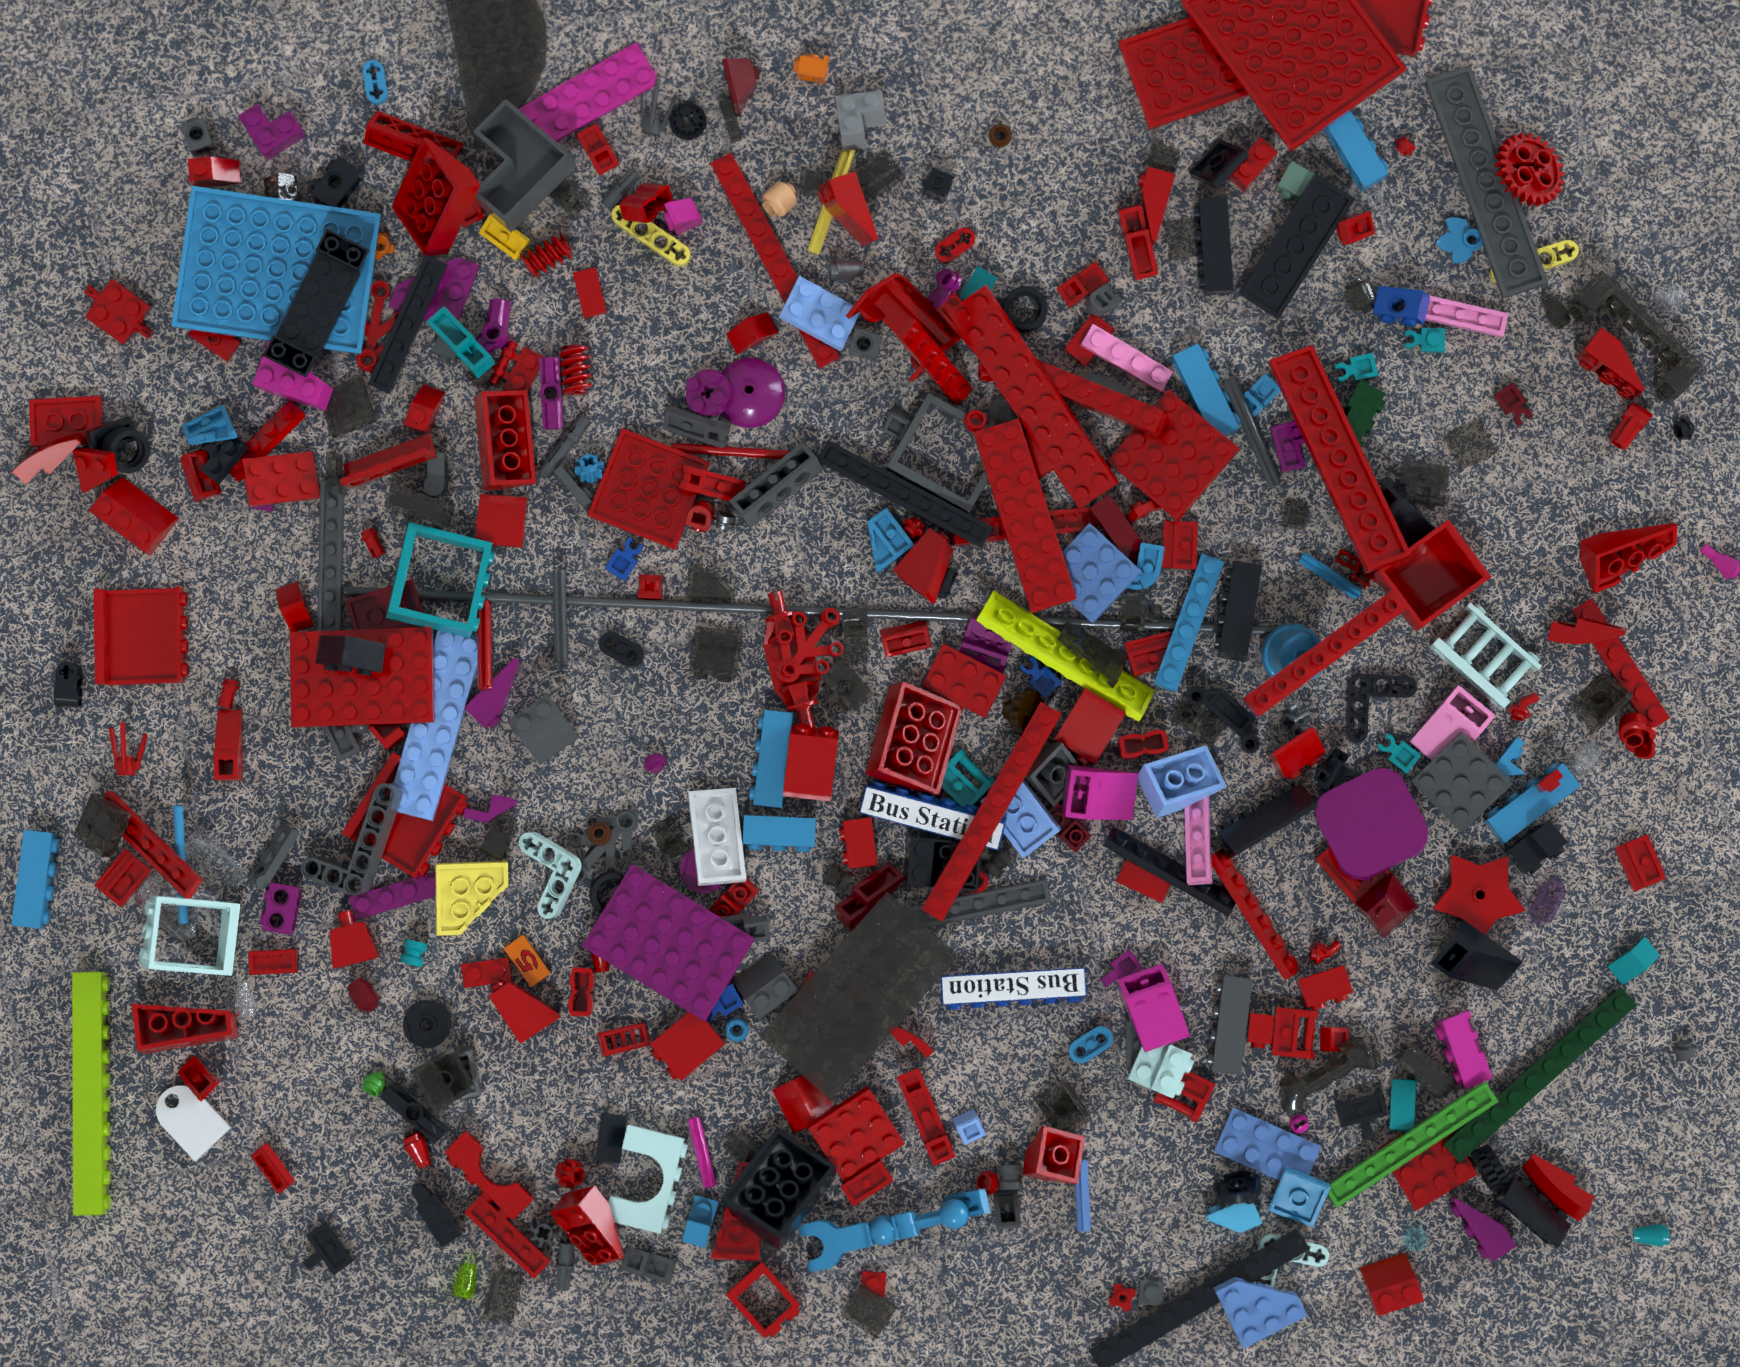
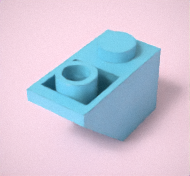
(1236, 1217)

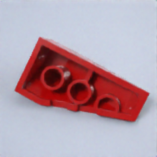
(1616, 552)

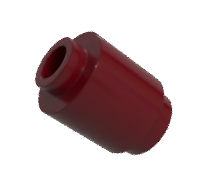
(363, 995)

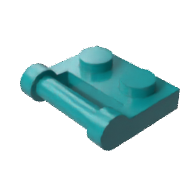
(959, 787)

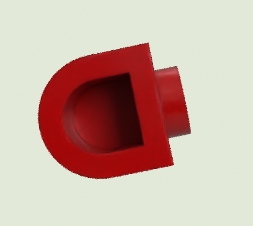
(701, 516)

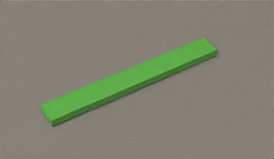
(1411, 1143)

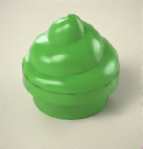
(374, 1083)

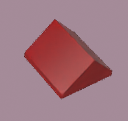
(801, 1102)

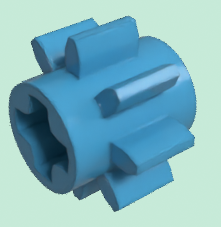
(589, 468)

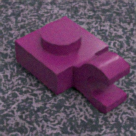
(1122, 966)

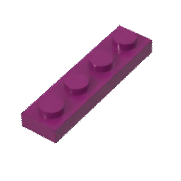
(393, 896)

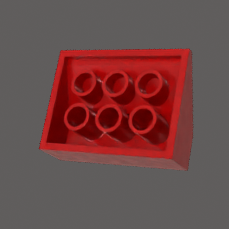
(435, 198)
(914, 739)

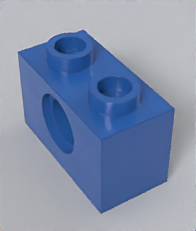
(1391, 297)

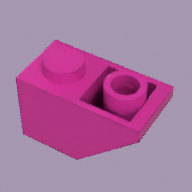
(681, 215)

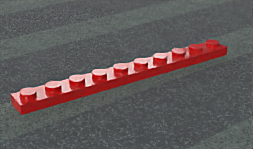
(765, 244)
(991, 812)

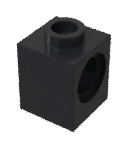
(938, 185)

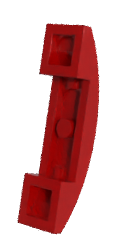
(926, 1116)

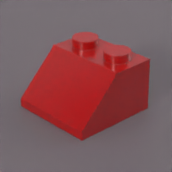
(1297, 753)
(1391, 1284)

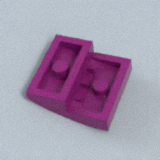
(985, 645)

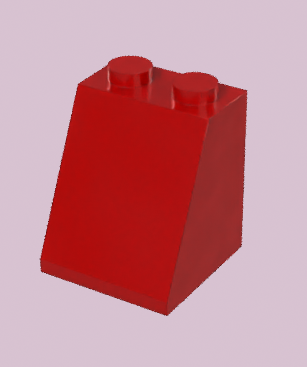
(1089, 727)
(811, 762)

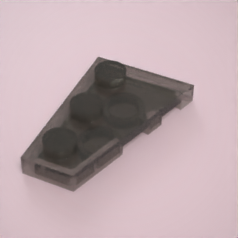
(1098, 654)

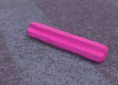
(701, 1152)

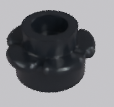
(1683, 429)

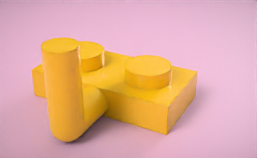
(510, 243)

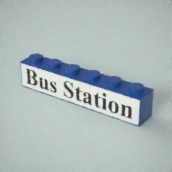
(923, 811)
(1013, 986)

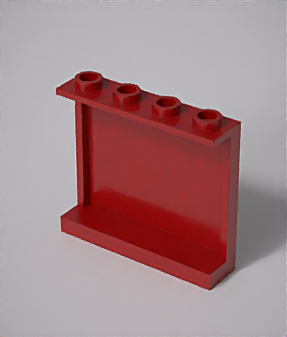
(1399, 22)
(140, 636)
(411, 839)

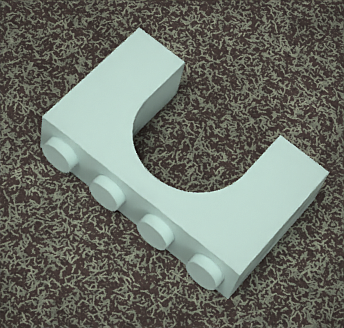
(667, 1151)

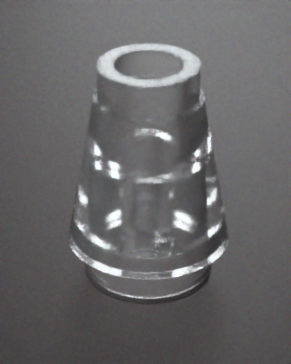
(245, 1002)

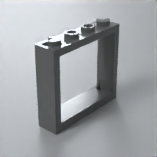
(918, 479)

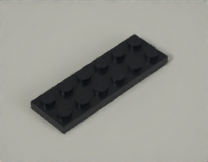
(1296, 246)

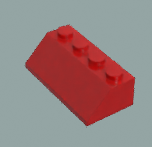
(505, 439)

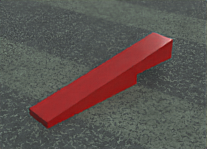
(1064, 522)

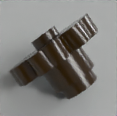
(1021, 709)

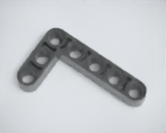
(363, 847)

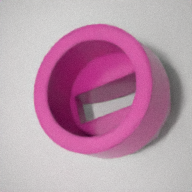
(1297, 1118)

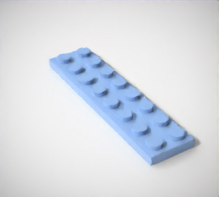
(432, 745)

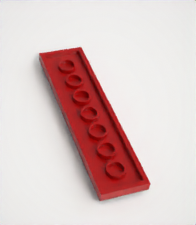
(1024, 516)

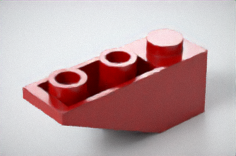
(228, 746)

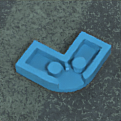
(1150, 564)

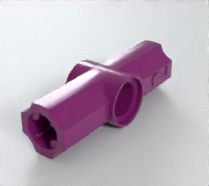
(551, 378)

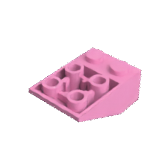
(1455, 714)

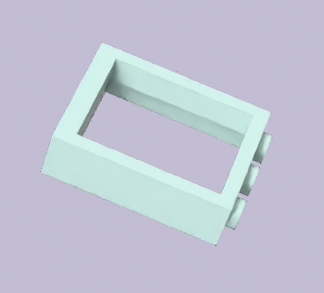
(226, 943)

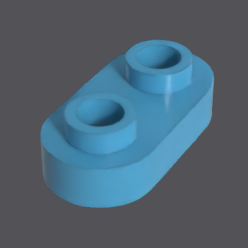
(1090, 1044)

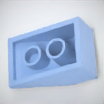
(1180, 780)

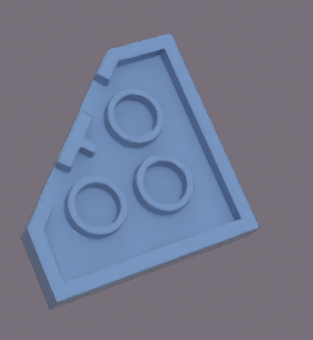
(1257, 1309)

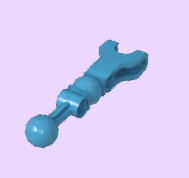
(881, 1231)

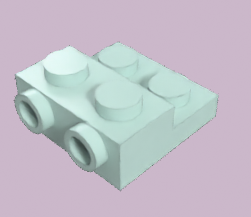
(1162, 1069)

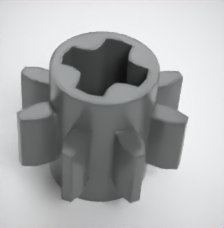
(1295, 719)
(537, 1230)

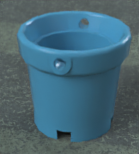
(1285, 645)

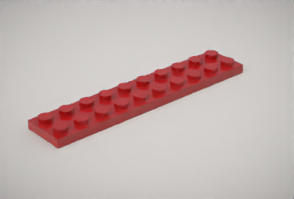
(1033, 396)
(1339, 459)

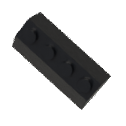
(1266, 820)

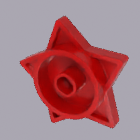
(1466, 880)

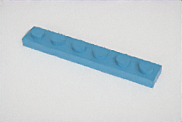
(1188, 623)

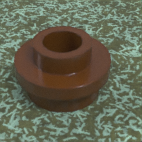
(1003, 129)
(599, 841)

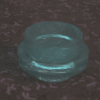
(1415, 1239)

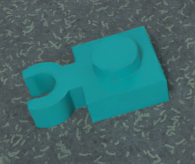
(1430, 340)
(1360, 367)
(1401, 755)

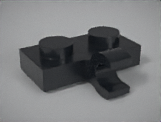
(222, 458)
(1361, 1111)
(328, 1249)

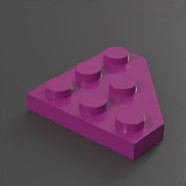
(451, 293)

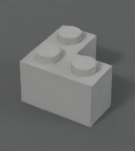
(856, 113)

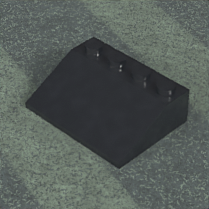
(779, 1188)

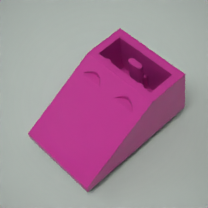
(1099, 793)
(1153, 1007)

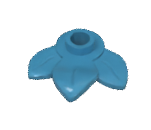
(1456, 240)

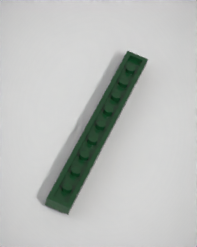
(1540, 1074)

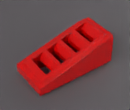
(625, 1047)

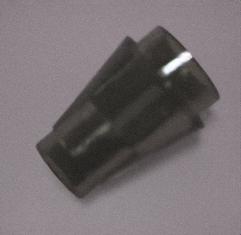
(1556, 313)

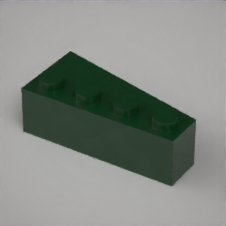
(1362, 407)

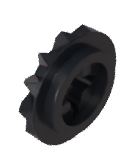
(689, 131)

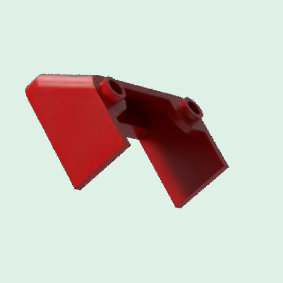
(897, 300)

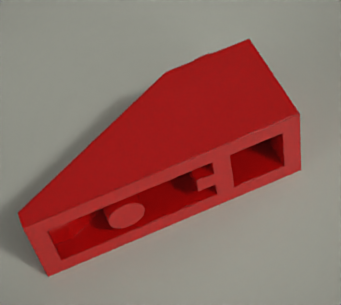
(1154, 195)

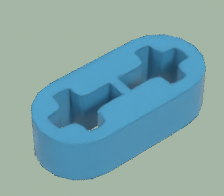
(369, 82)

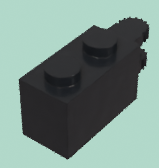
(436, 1215)

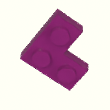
(1287, 446)

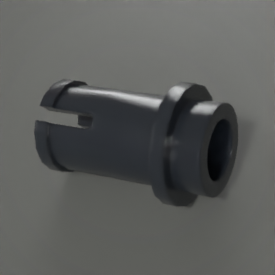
(947, 583)

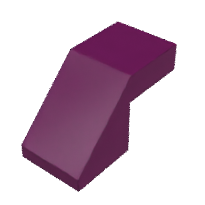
(498, 806)

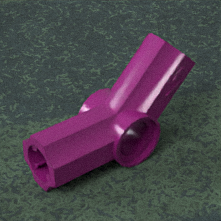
(496, 322)

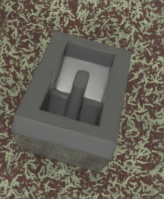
(1006, 1209)

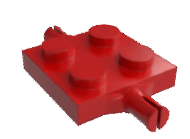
(118, 312)

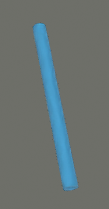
(180, 850)

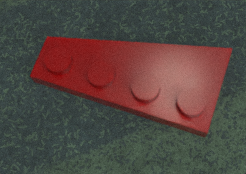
(734, 1237)

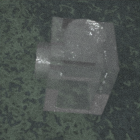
(1670, 299)

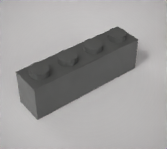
(1231, 1024)

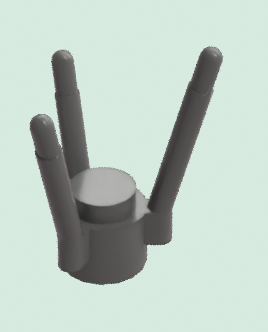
(652, 124)

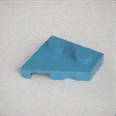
(210, 427)
(887, 539)

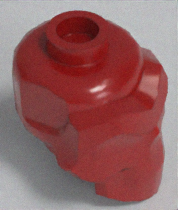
(1637, 735)

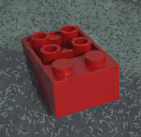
(1609, 360)
(589, 1224)

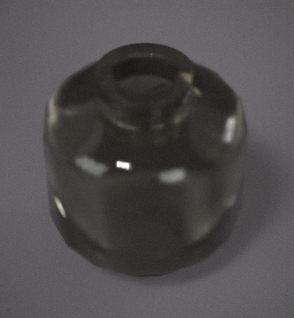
(1360, 295)

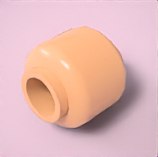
(779, 199)

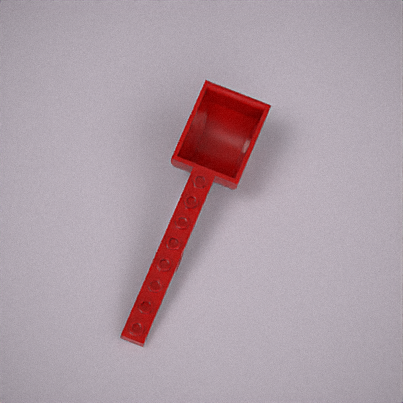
(1418, 588)

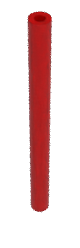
(730, 451)

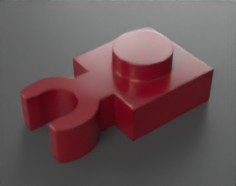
(1511, 400)

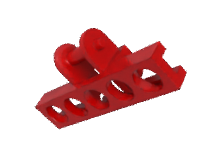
(1356, 569)

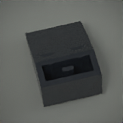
(1408, 517)
(928, 858)
(1475, 958)

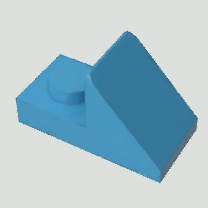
(1512, 752)
(975, 1200)
(700, 1221)

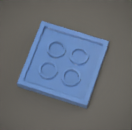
(1097, 572)

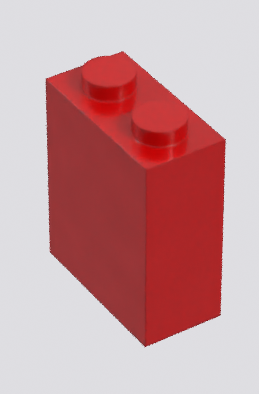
(686, 1045)

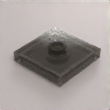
(349, 408)

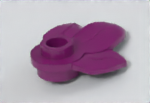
(948, 283)

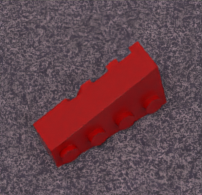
(180, 1027)

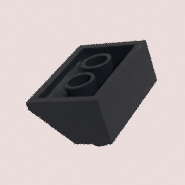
(1533, 1211)

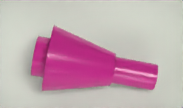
(1726, 565)

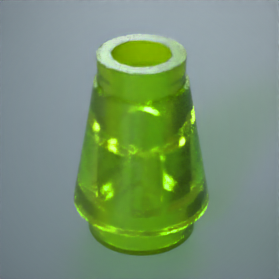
(465, 1282)

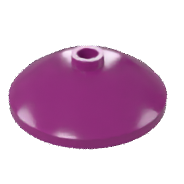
(763, 403)

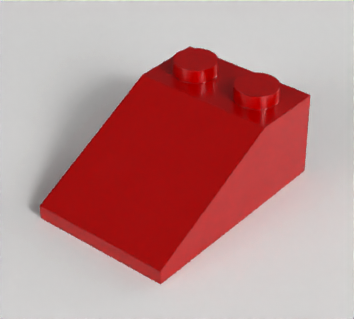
(847, 204)

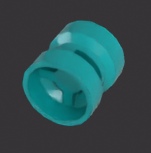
(413, 952)

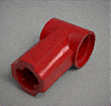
(1631, 423)

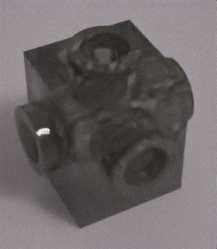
(281, 187)

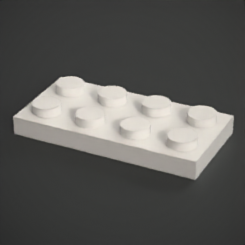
(716, 836)

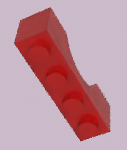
(467, 1154)

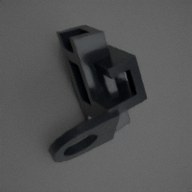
(1333, 770)

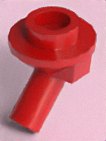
(1519, 711)
(1320, 952)

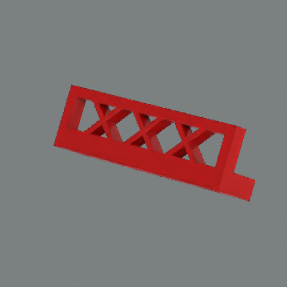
(403, 145)
(388, 461)

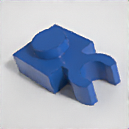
(622, 563)
(1042, 680)
(728, 1002)

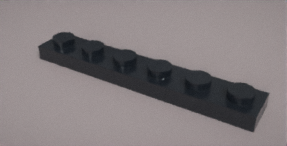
(407, 324)
(1167, 870)

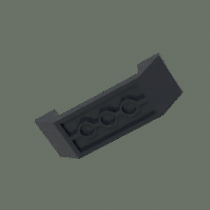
(318, 304)

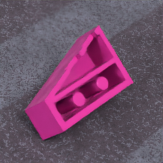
(292, 386)
(1462, 1049)

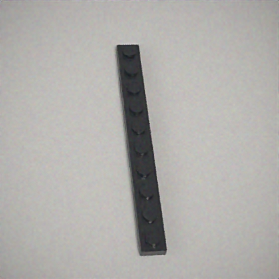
(1197, 1300)

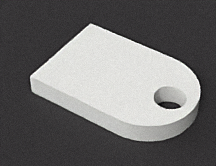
(192, 1122)

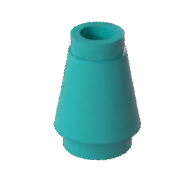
(1652, 1235)

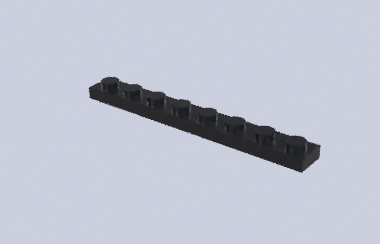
(905, 494)

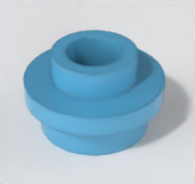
(729, 1029)

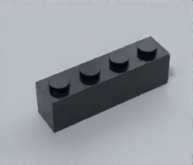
(1214, 246)
(1239, 611)

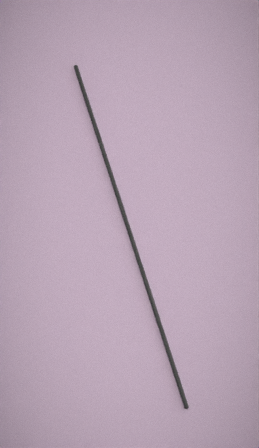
(766, 609)

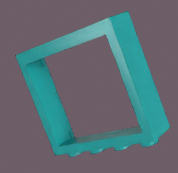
(425, 620)

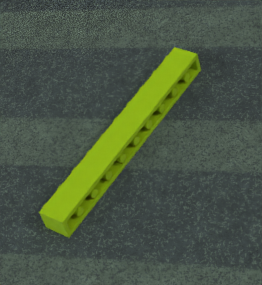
(90, 1093)

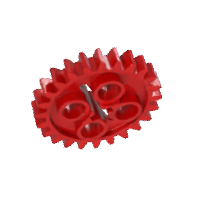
(1529, 169)

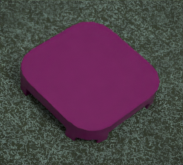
(1371, 823)

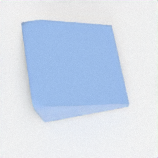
(969, 1126)

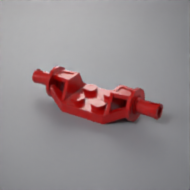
(798, 688)

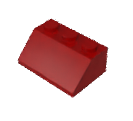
(134, 515)

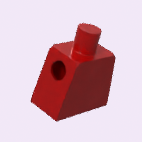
(351, 942)

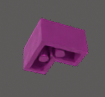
(274, 136)

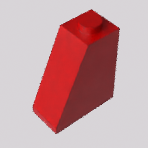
(926, 564)
(521, 1009)

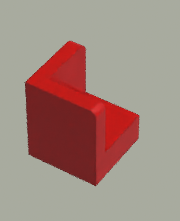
(388, 734)

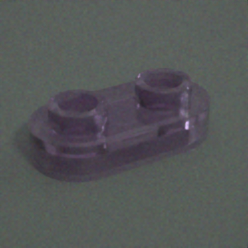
(1546, 902)

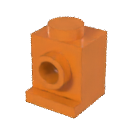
(811, 68)

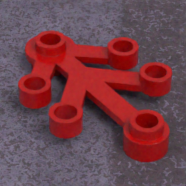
(374, 330)
(806, 648)

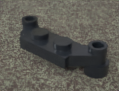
(1229, 712)

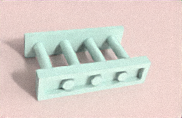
(1463, 663)

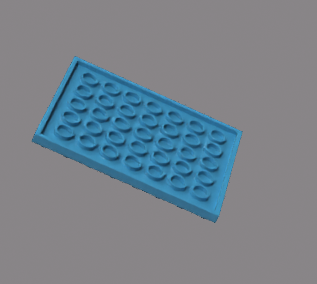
(250, 258)

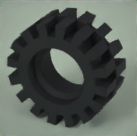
(1489, 1167)

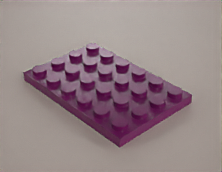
(668, 942)

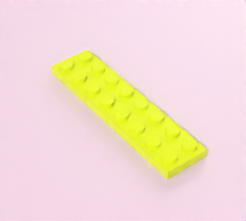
(1041, 641)

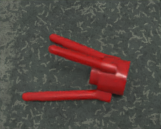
(125, 764)

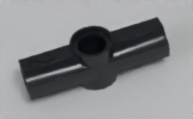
(401, 1102)

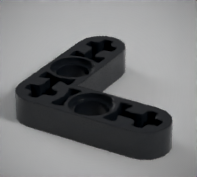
(1371, 691)

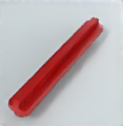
(484, 647)

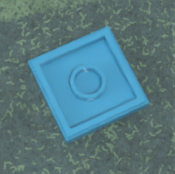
(1299, 1197)

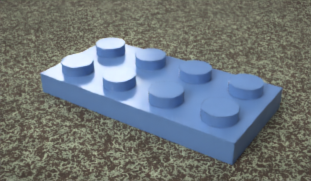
(1264, 1146)

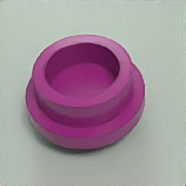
(654, 763)

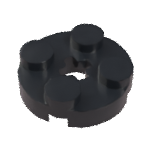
(415, 1017)
(1237, 1188)

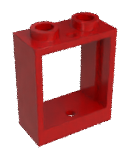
(750, 1278)

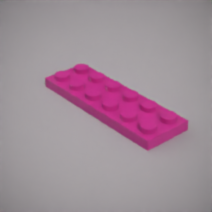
(592, 93)

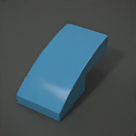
(1261, 394)

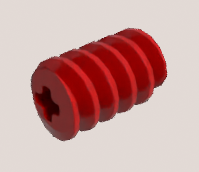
(546, 255)
(575, 369)

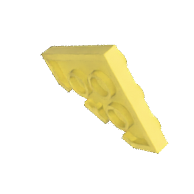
(465, 892)

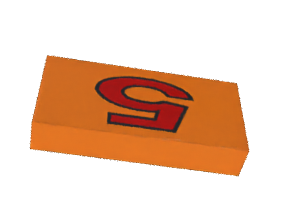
(527, 960)

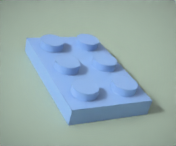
(818, 313)
(1028, 821)

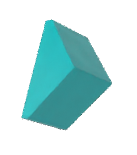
(1634, 961)

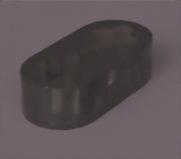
(730, 120)

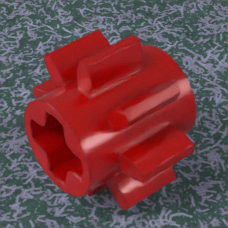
(569, 1173)

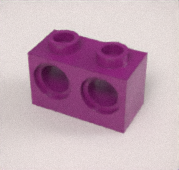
(288, 910)

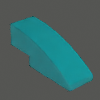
(461, 342)

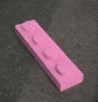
(1466, 316)
(1126, 358)
(1198, 843)

